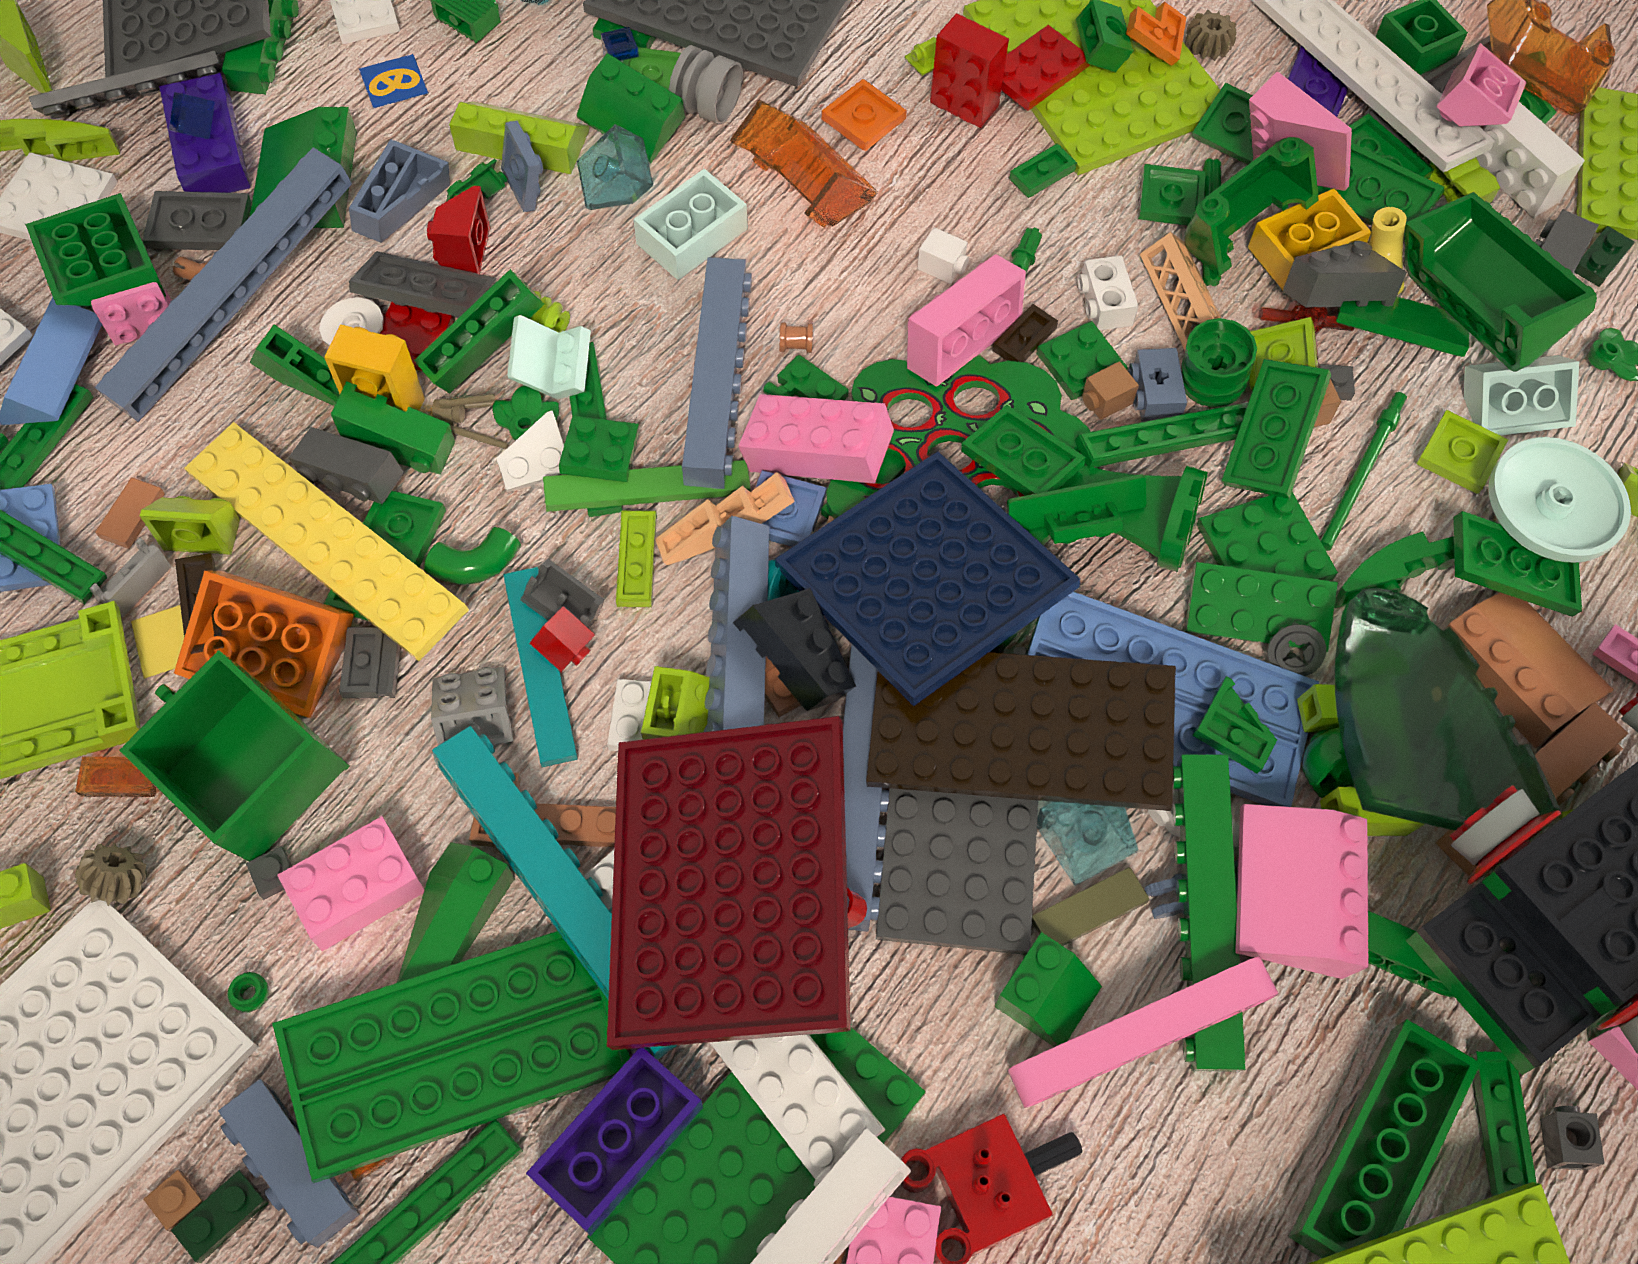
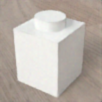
(943, 255)

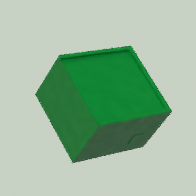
(233, 757)

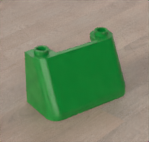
(1277, 176)

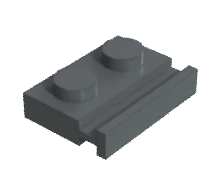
(369, 664)

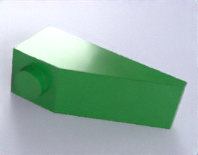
(295, 365)

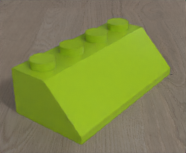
(481, 128)

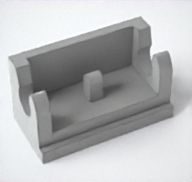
(133, 578)

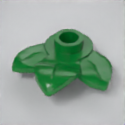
(1615, 353)
(522, 410)

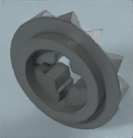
(1313, 650)

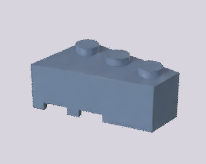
(397, 190)

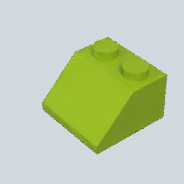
(192, 524)

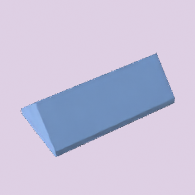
(50, 365)

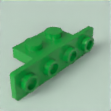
(1081, 509)

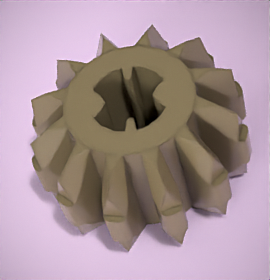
(1211, 35)
(110, 874)

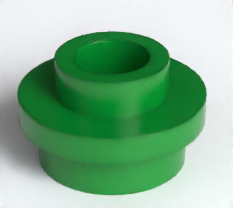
(241, 984)

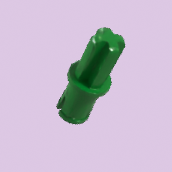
(1024, 254)

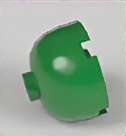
(1326, 763)

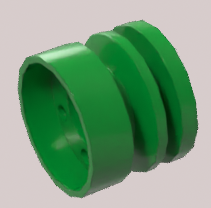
(1218, 362)

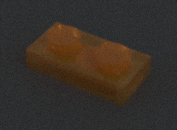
(112, 779)

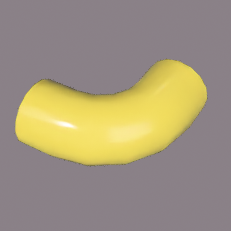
(1388, 235)

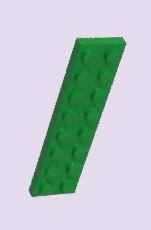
(1372, 180)

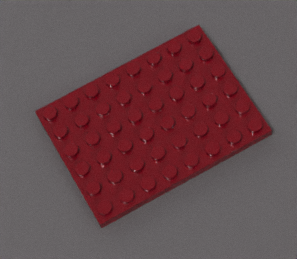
(730, 887)

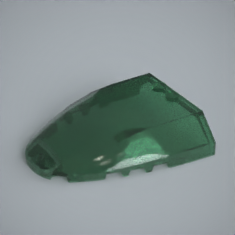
(1420, 721)

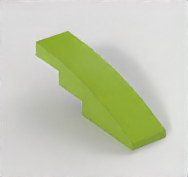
(61, 138)

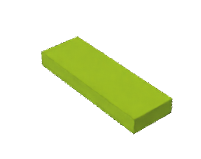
(636, 559)

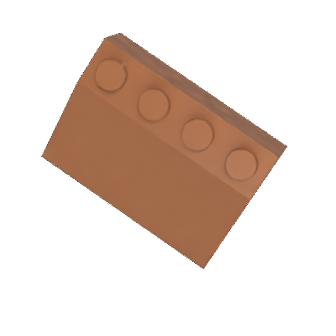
(1529, 665)

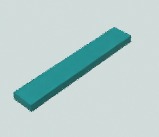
(541, 678)

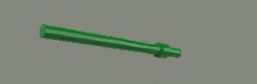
(1385, 424)

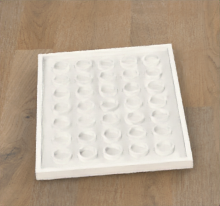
(96, 1073)

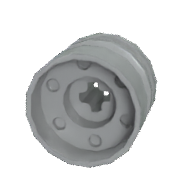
(707, 83)

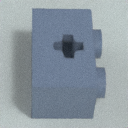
(1160, 384)

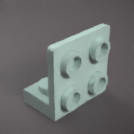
(548, 359)

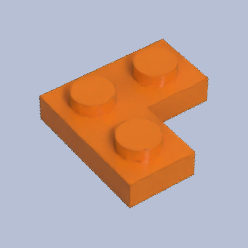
(1159, 34)

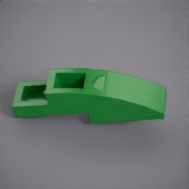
(1396, 563)

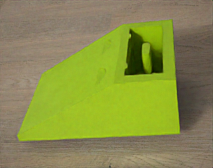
(675, 703)

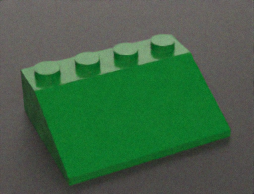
(285, 143)
(91, 252)

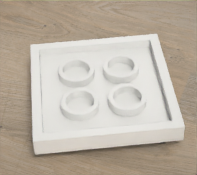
(47, 188)

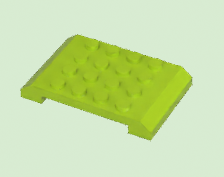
(65, 691)

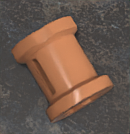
(796, 337)

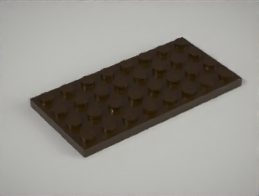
(1033, 733)

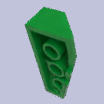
(454, 908)

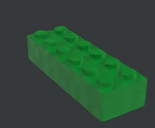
(1386, 1143)

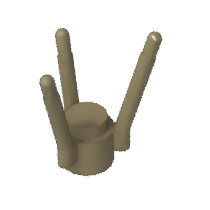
(453, 412)

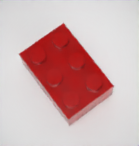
(968, 70)

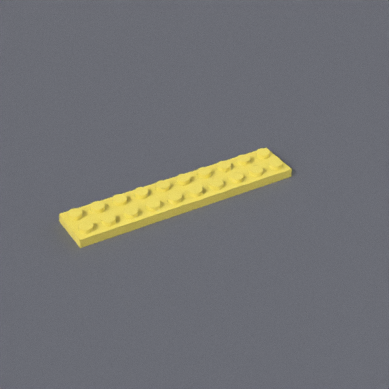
(328, 541)

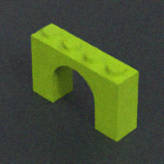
(1319, 713)

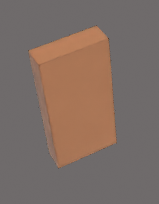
(123, 520)

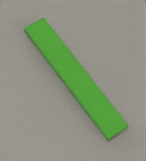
(642, 487)

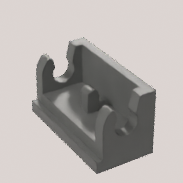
(558, 588)

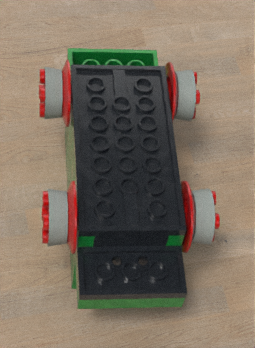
(1550, 929)

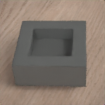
(1342, 379)
(265, 872)

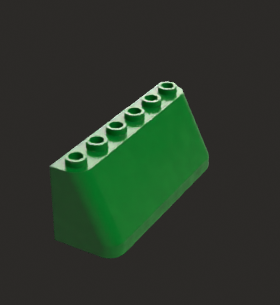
(1495, 280)

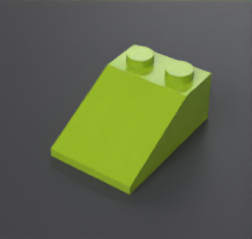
(20, 48)

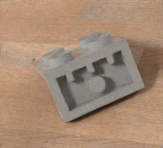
(473, 701)

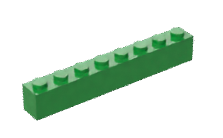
(1207, 899)

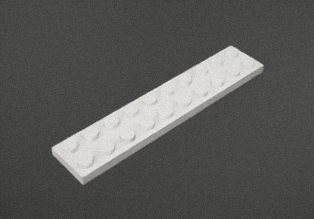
(1378, 79)
(788, 1081)

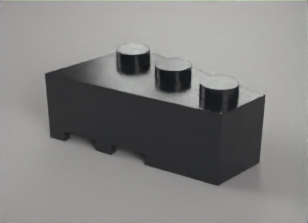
(800, 647)

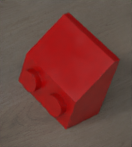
(460, 231)

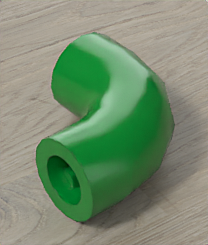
(475, 564)

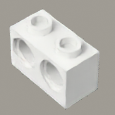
(1108, 293)

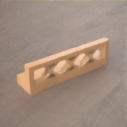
(1189, 280)

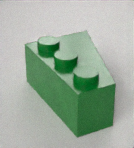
(410, 436)

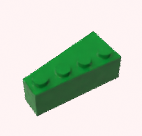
(253, 65)

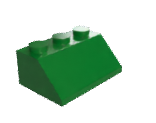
(631, 101)

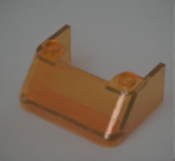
(1547, 59)
(805, 162)

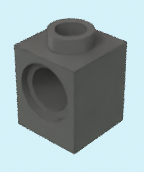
(1560, 1151)

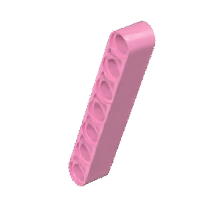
(1142, 1032)

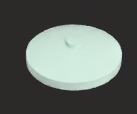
(1559, 499)

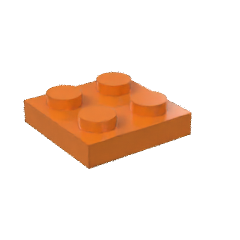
(863, 114)

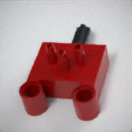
(990, 1183)

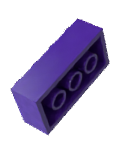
(214, 162)
(615, 1140)

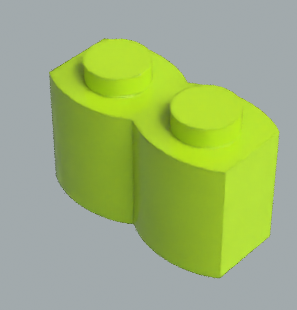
(1466, 179)

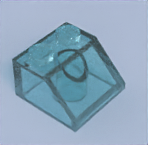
(614, 170)
(1086, 837)

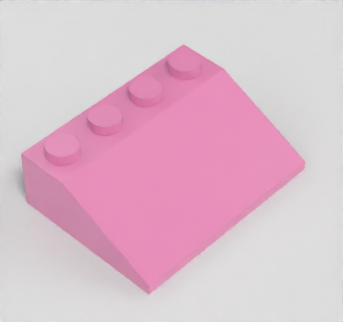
(1286, 111)
(1303, 888)

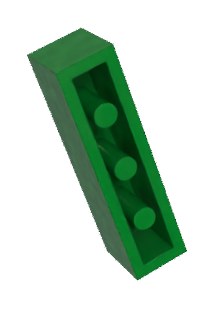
(478, 332)

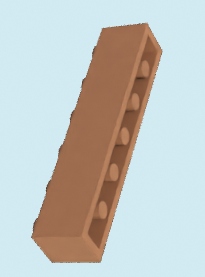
(1566, 759)

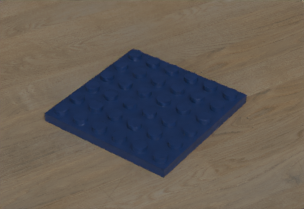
(927, 576)

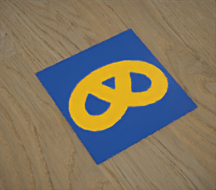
(393, 81)

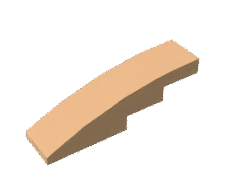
(695, 531)

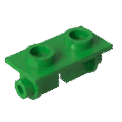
(483, 176)

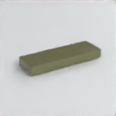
(1091, 908)

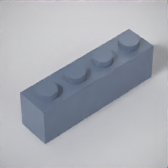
(277, 1153)

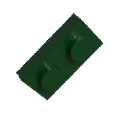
(1603, 256)
(219, 1216)

